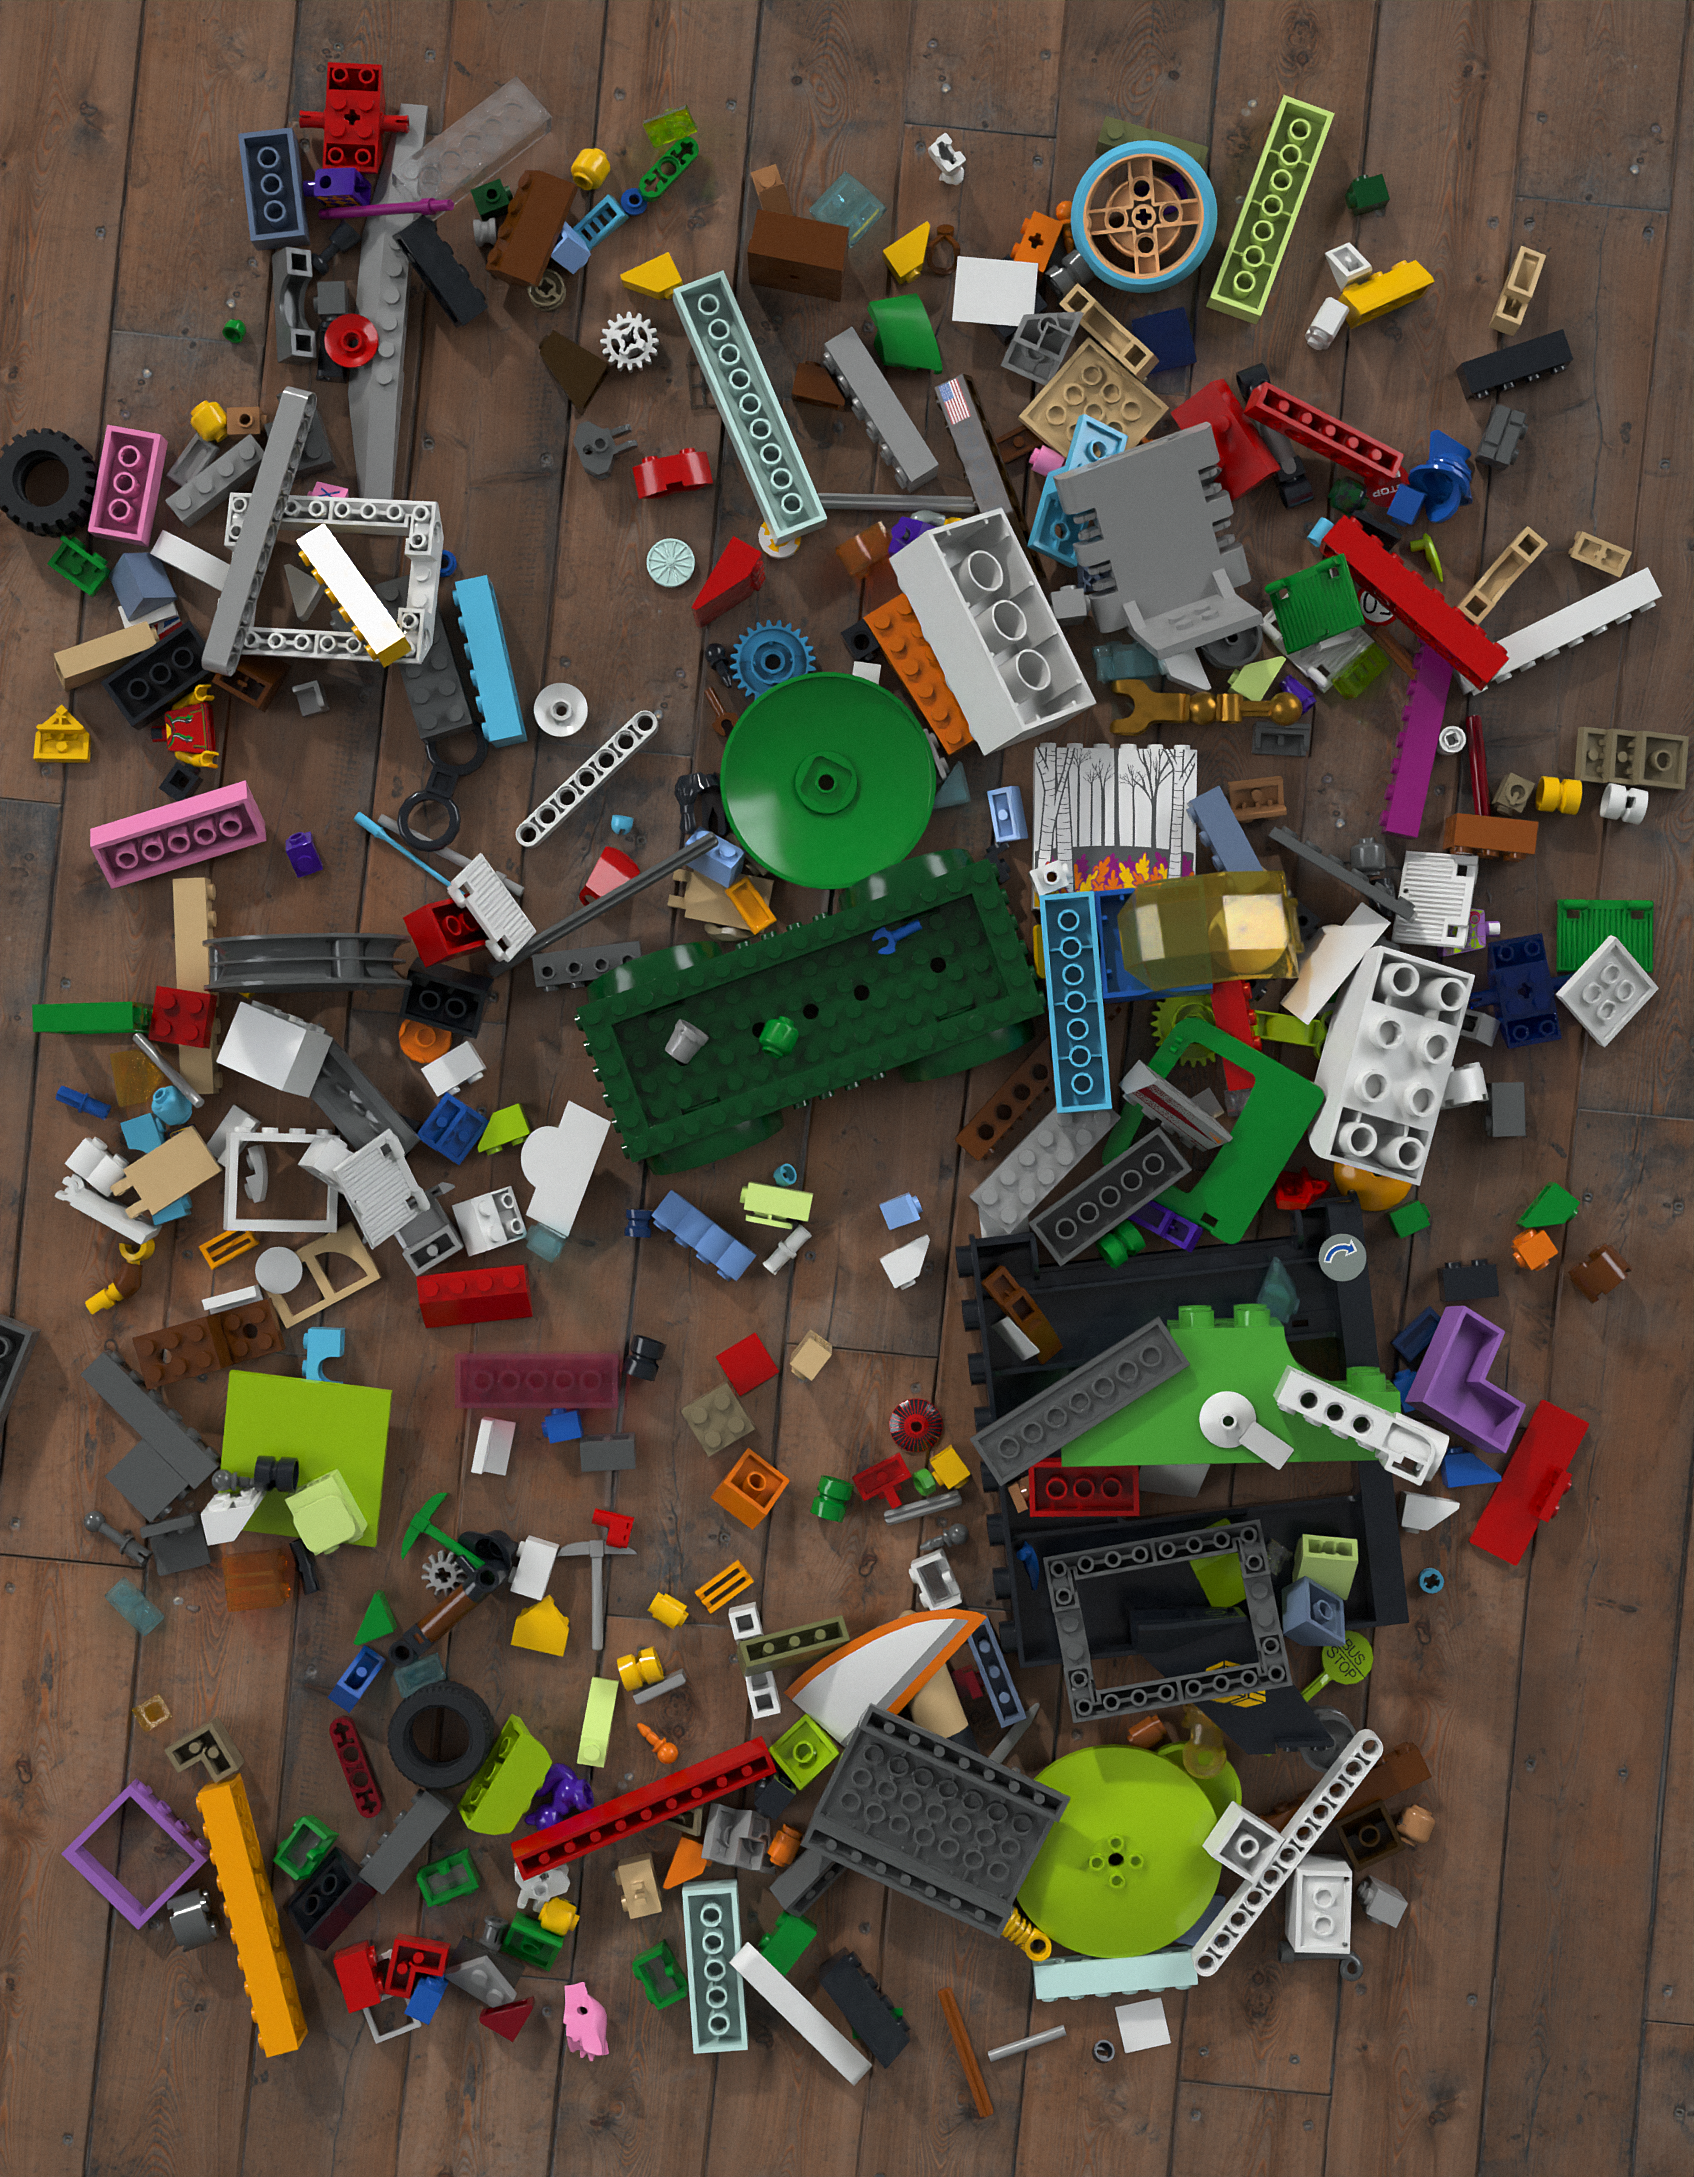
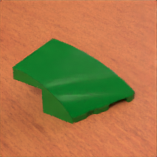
(904, 333)

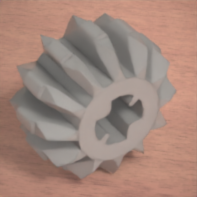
(439, 1580)

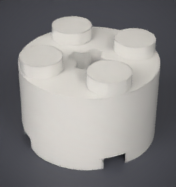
(1464, 1086)

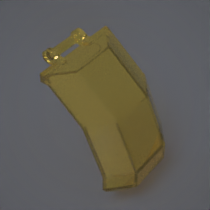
(1210, 929)

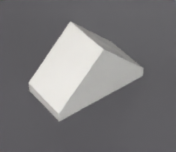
(1348, 265)
(304, 591)

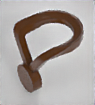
(943, 232)

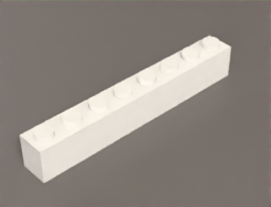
(1571, 624)

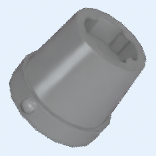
(685, 1041)

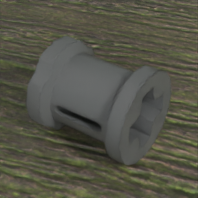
(493, 1931)

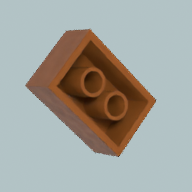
(1490, 837)

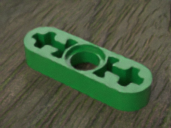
(686, 161)

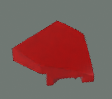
(1298, 1190)

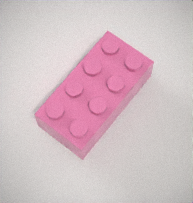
(127, 485)

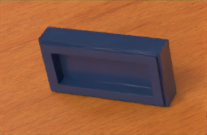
(1417, 1334)

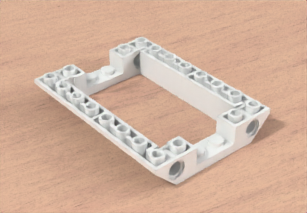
(361, 516)

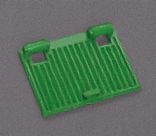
(1315, 604)
(1596, 922)

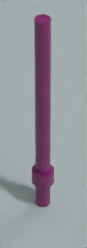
(426, 206)

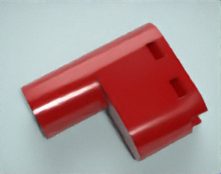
(618, 1524)

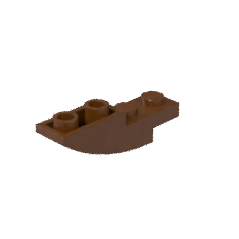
(1023, 1312)

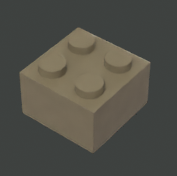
(718, 1418)

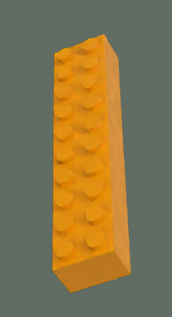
(252, 1915)

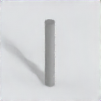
(1027, 2043)

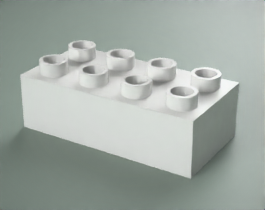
(991, 630)

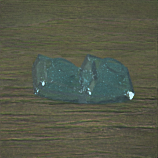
(134, 1606)

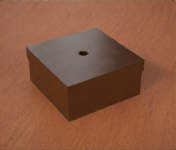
(798, 255)

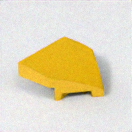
(62, 739)
(541, 1628)

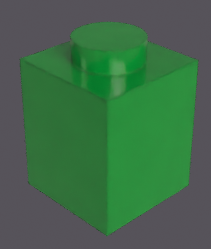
(1408, 1218)

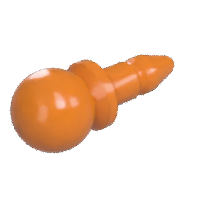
(1063, 213)
(666, 1752)

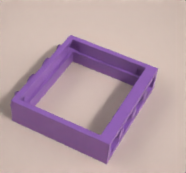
(107, 1883)

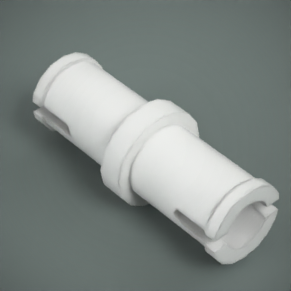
(787, 1249)

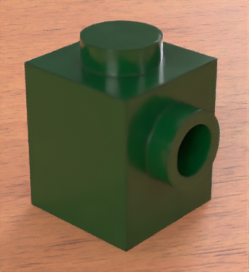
(1367, 194)
(492, 199)

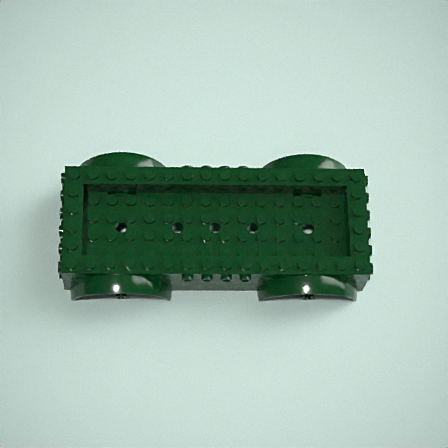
(735, 1090)

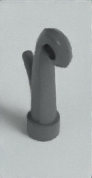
(1286, 1954)

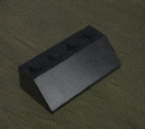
(864, 2005)

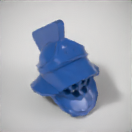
(1444, 477)

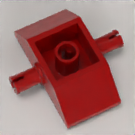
(354, 94)

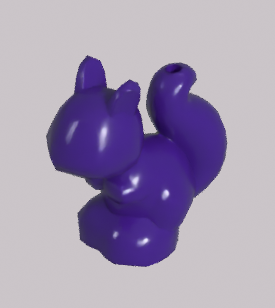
(566, 1794)

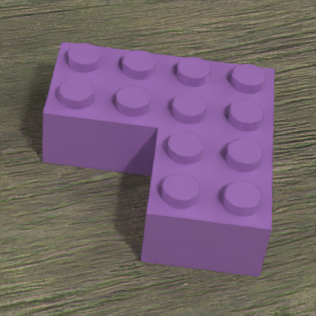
(1453, 1382)

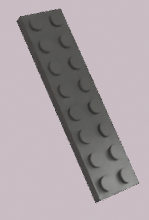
(1079, 1401)

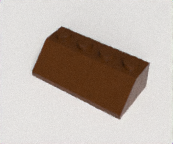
(531, 228)

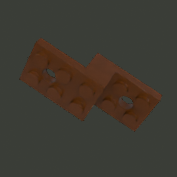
(209, 1343)

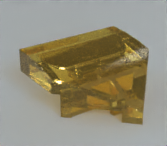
(134, 1076)

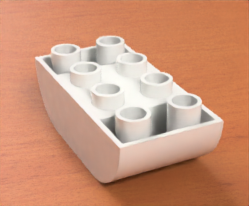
(1388, 1062)

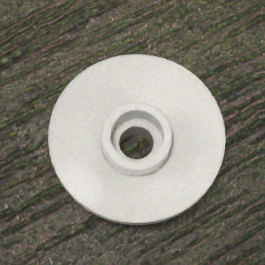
(558, 696)
(1223, 1405)

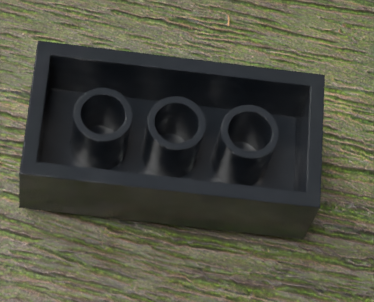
(159, 676)

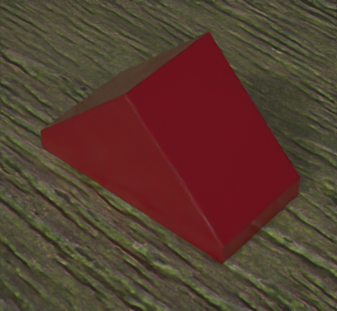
(507, 2018)

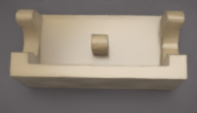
(1599, 553)

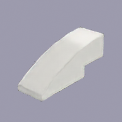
(191, 560)

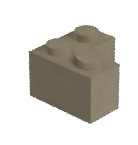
(211, 1745)

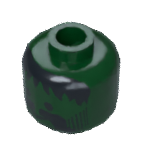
(1348, 495)

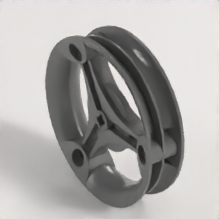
(305, 962)

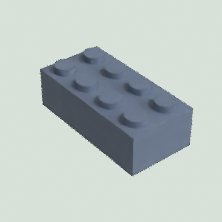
(274, 189)

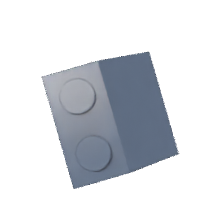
(1312, 1614)

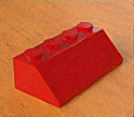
(475, 1295)

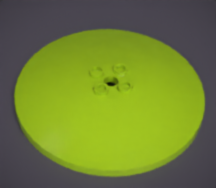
(1149, 1814)

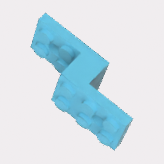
(1050, 512)

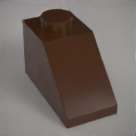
(816, 387)

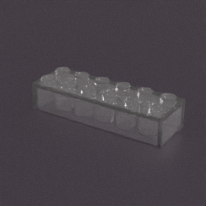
(474, 147)

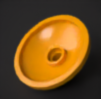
(1373, 1192)

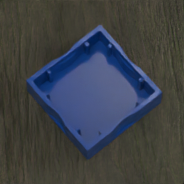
(1116, 982)

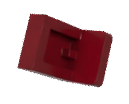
(967, 1682)

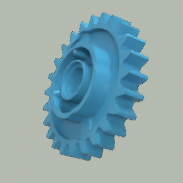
(767, 643)

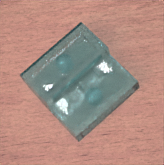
(848, 205)

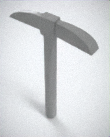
(596, 1549)

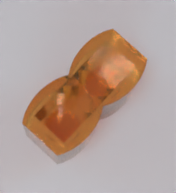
(865, 551)

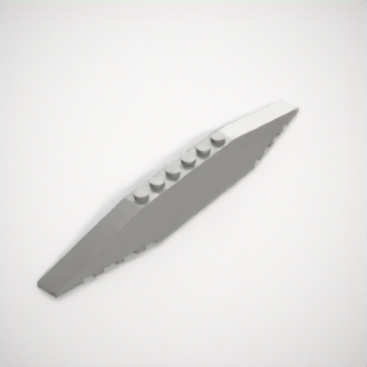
(383, 299)

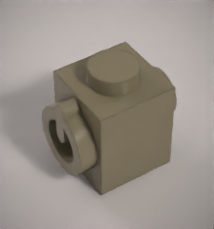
(1512, 795)

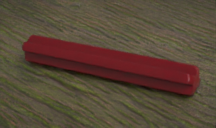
(1478, 765)

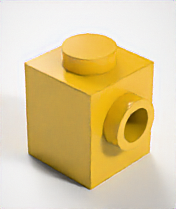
(949, 1468)

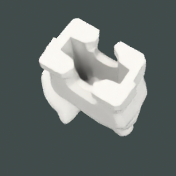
(947, 160)

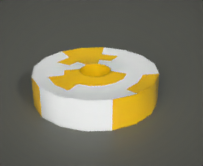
(780, 551)

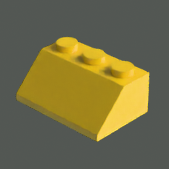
(1385, 292)

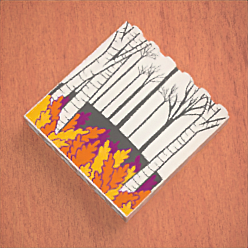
(1113, 814)

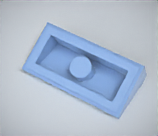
(1007, 814)

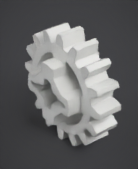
(620, 336)

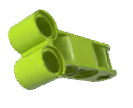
(1292, 1030)

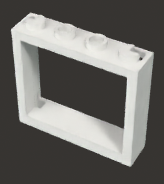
(232, 1223)

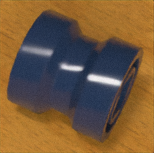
(638, 1223)

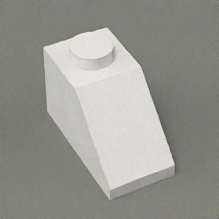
(1185, 670)
(906, 1262)
(1423, 1511)

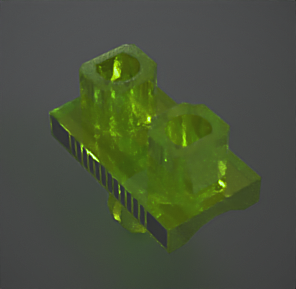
(670, 126)

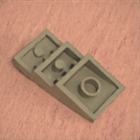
(1631, 758)

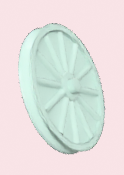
(670, 562)

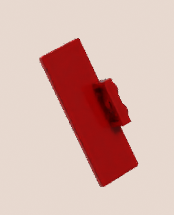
(1530, 1483)

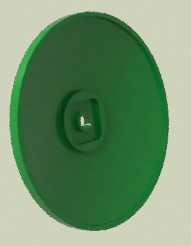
(838, 730)

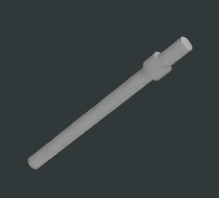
(451, 855)

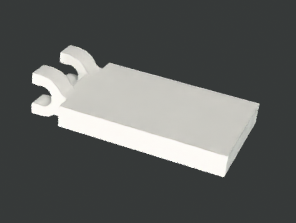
(107, 1210)

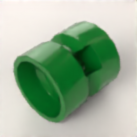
(1121, 1243)
(831, 1498)

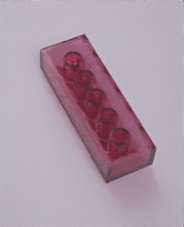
(537, 1379)

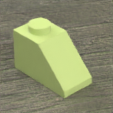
(1255, 678)

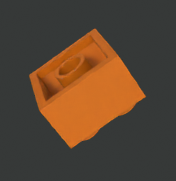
(750, 1489)

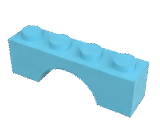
(146, 1134)

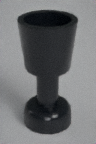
(341, 240)

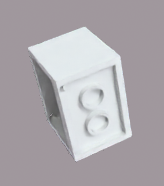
(275, 1048)
(1319, 1905)

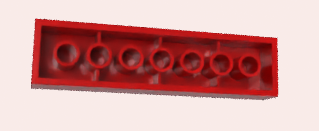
(1414, 603)

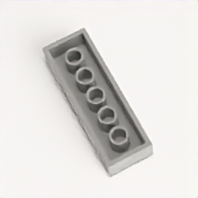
(880, 410)
(1039, 1164)

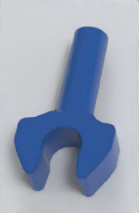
(896, 935)

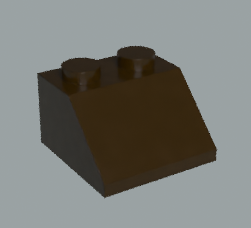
(1368, 1835)

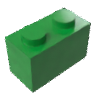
(787, 1941)

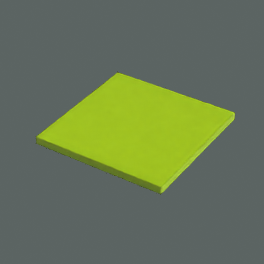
(321, 1426)

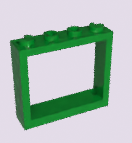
(92, 1018)

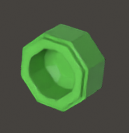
(924, 1482)

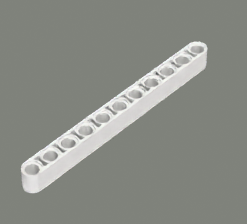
(1285, 1865)

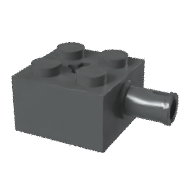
(317, 452)

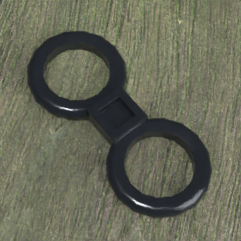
(441, 788)

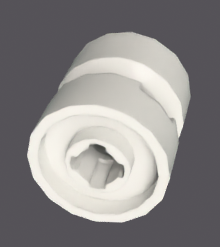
(1615, 800)

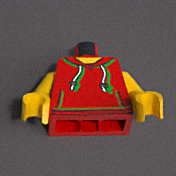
(190, 729)

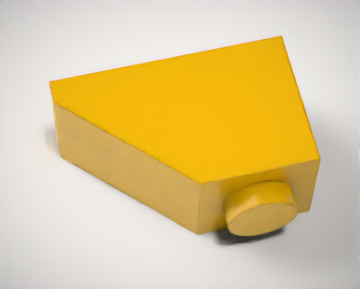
(907, 254)
(654, 278)

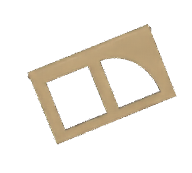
(345, 1241)

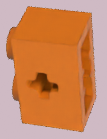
(1040, 229)

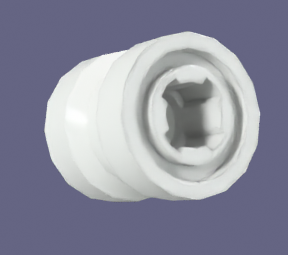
(1446, 744)

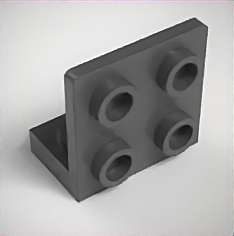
(177, 1543)

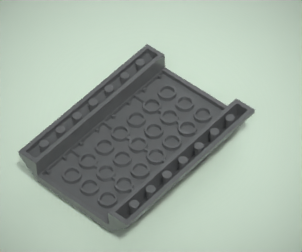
(933, 1819)

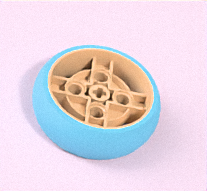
(1199, 211)

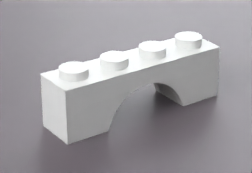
(760, 1687)

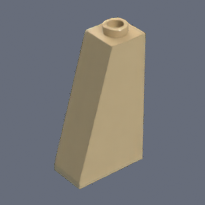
(102, 655)

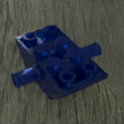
(1516, 965)

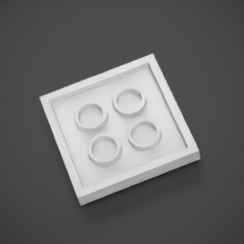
(1607, 991)

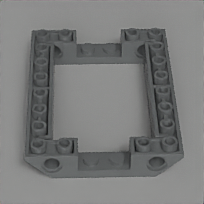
(1240, 1538)

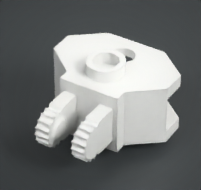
(542, 1886)

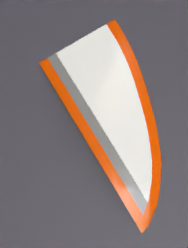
(881, 1668)

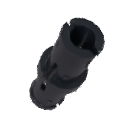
(305, 1567)

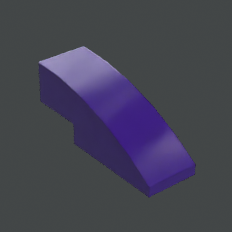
(1168, 1225)

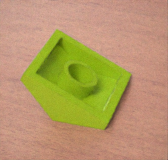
(804, 1751)

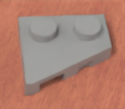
(482, 1980)

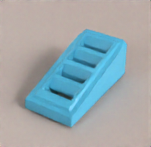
(592, 216)

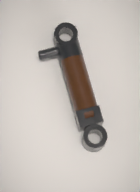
(449, 1611)

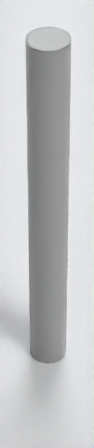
(168, 1070)

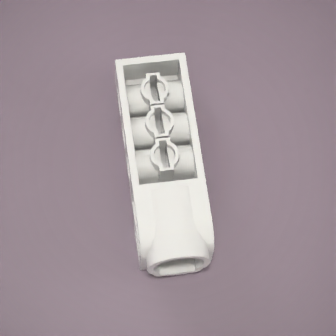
(1388, 1432)

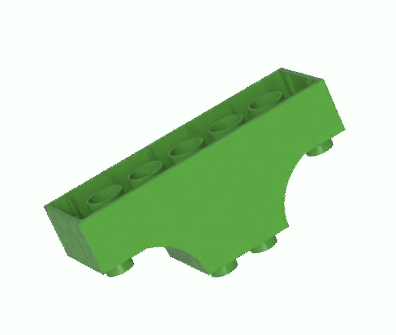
(1234, 1356)

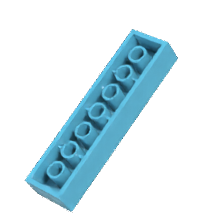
(1075, 1002)

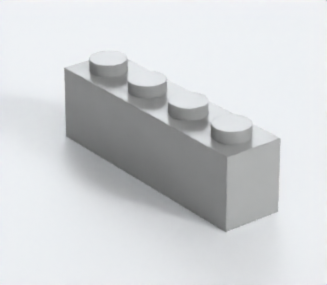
(217, 481)

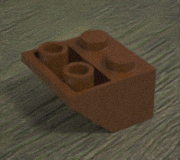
(255, 679)

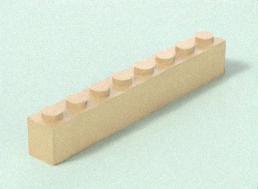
(194, 924)

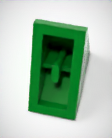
(377, 1620)

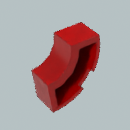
(672, 474)

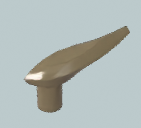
(726, 934)

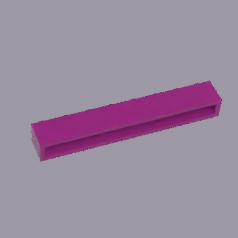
(1416, 744)

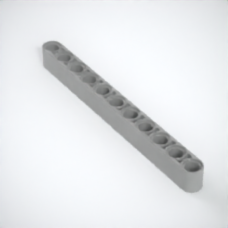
(259, 531)

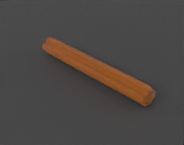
(965, 2052)

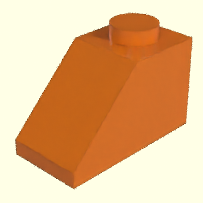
(686, 1861)

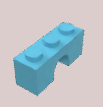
(320, 1344)

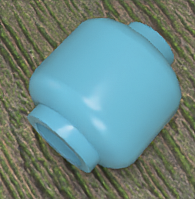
(171, 1105)

